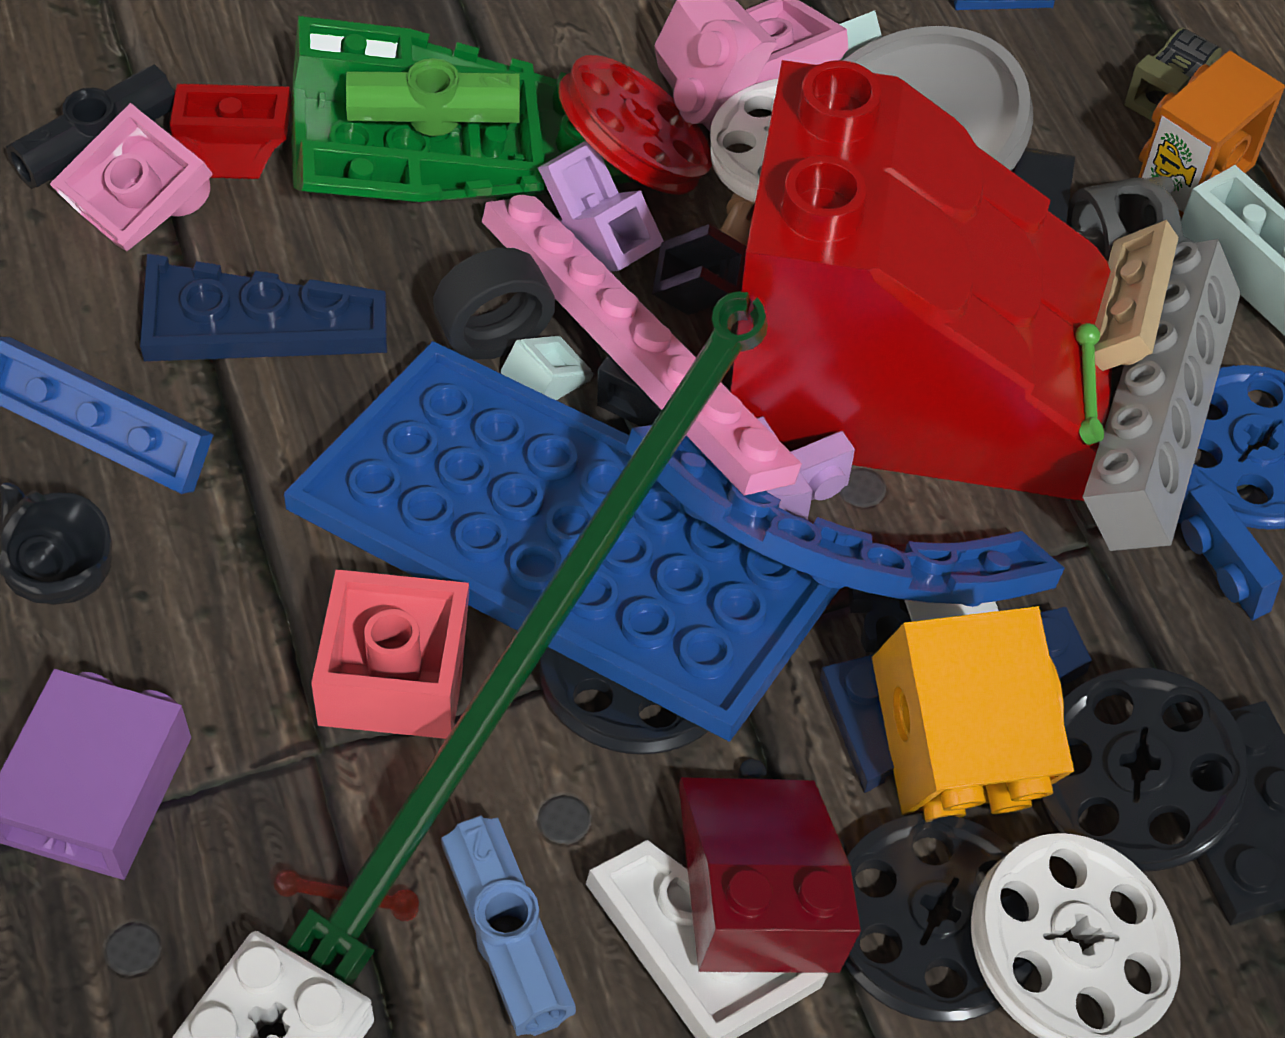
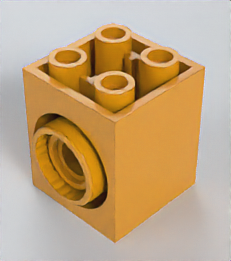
(972, 713)

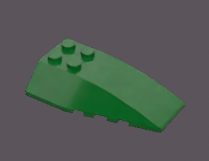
(392, 156)

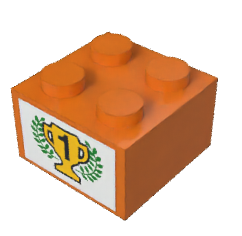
(1211, 125)

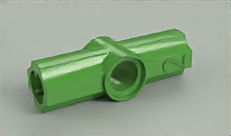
(433, 97)

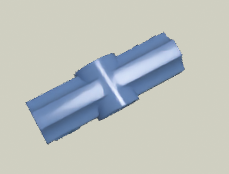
(521, 959)

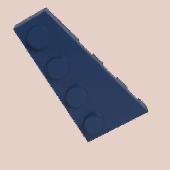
(234, 316)
(858, 711)

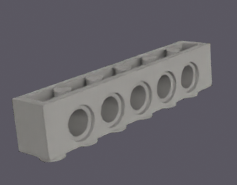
(1163, 405)

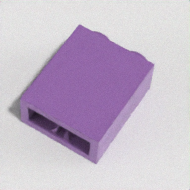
(90, 772)

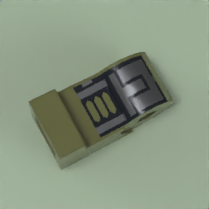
(1169, 69)

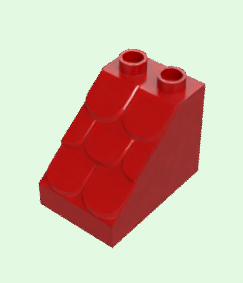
(914, 293)

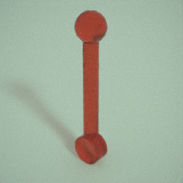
(288, 882)

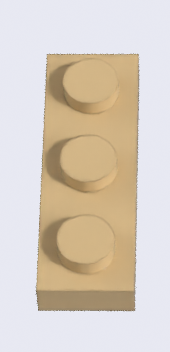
(1134, 295)

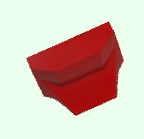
(231, 125)

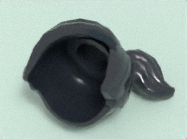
(52, 545)

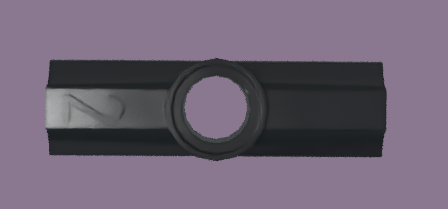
(85, 115)

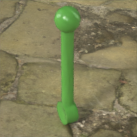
(1091, 428)

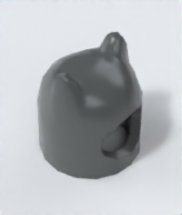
(1121, 208)

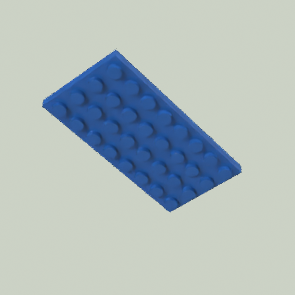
(492, 489)

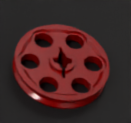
(634, 125)

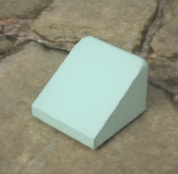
(546, 366)

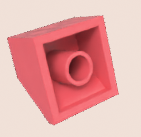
(391, 654)

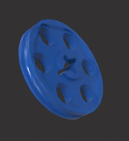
(1243, 426)

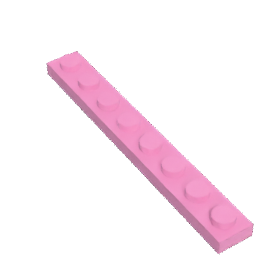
(641, 344)

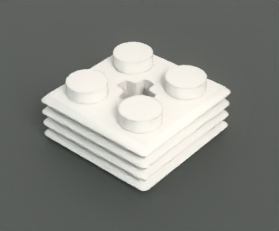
(275, 985)

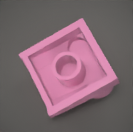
(800, 35)
(710, 55)
(133, 179)

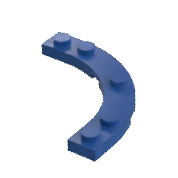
(843, 557)

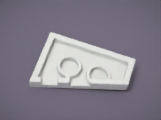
(652, 909)

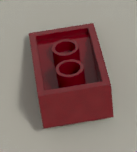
(766, 877)

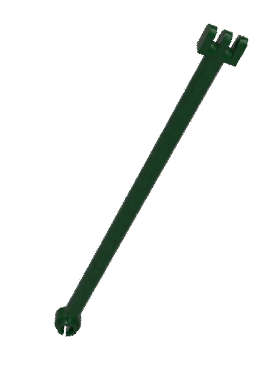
(342, 929)

